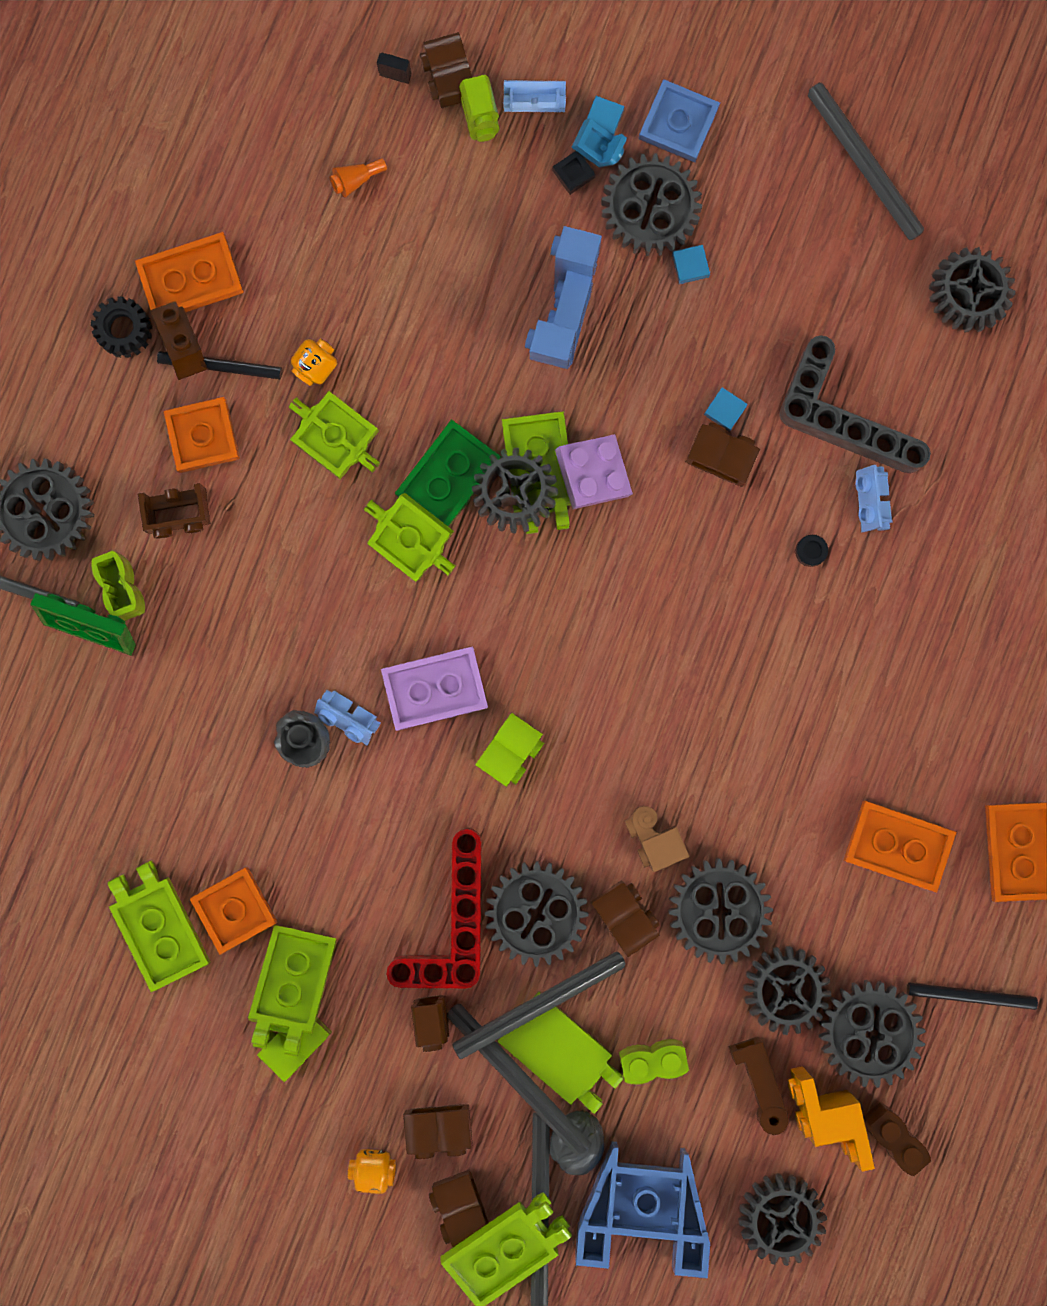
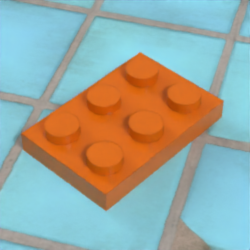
(190, 274)
(899, 846)
(1017, 851)

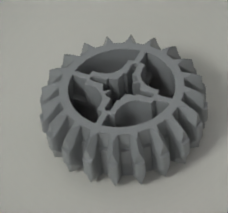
(996, 289)
(503, 499)
(809, 1008)
(776, 1231)

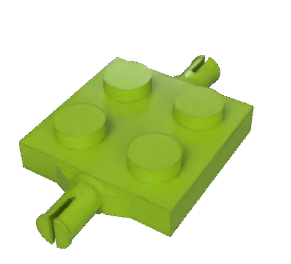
(334, 435)
(410, 537)

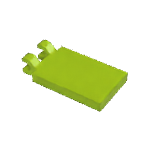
(542, 436)
(156, 928)
(291, 986)
(563, 1056)
(506, 1250)

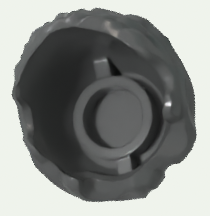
(302, 739)
(566, 1158)

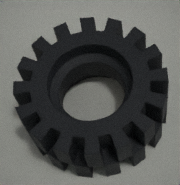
(112, 311)

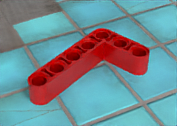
(459, 923)

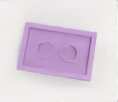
(434, 688)

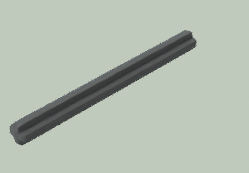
(865, 161)
(538, 1005)
(523, 1084)
(540, 1184)

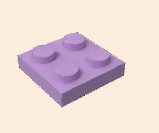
(593, 471)

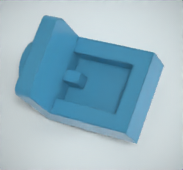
(599, 144)

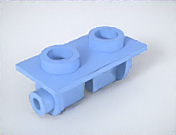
(534, 96)
(871, 484)
(333, 711)

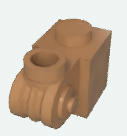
(658, 848)

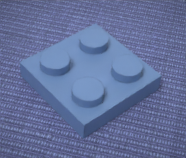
(679, 120)

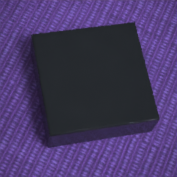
(394, 67)
(573, 172)

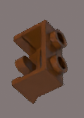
(179, 340)
(172, 499)

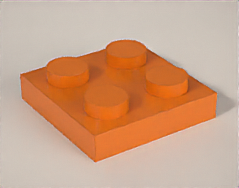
(201, 435)
(233, 910)

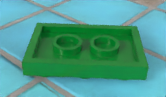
(446, 473)
(83, 623)

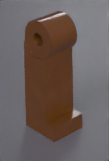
(771, 1108)

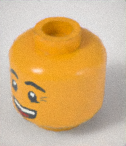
(313, 361)
(372, 1171)

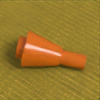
(349, 178)

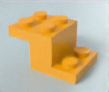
(830, 1118)

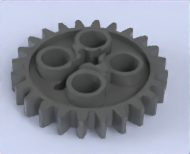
(625, 196)
(63, 491)
(749, 908)
(561, 927)
(900, 1037)

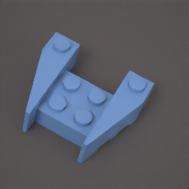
(575, 265)
(644, 1204)

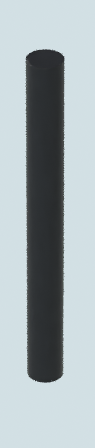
(232, 367)
(972, 996)

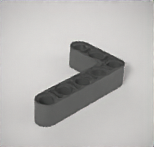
(842, 419)

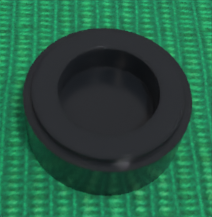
(811, 550)

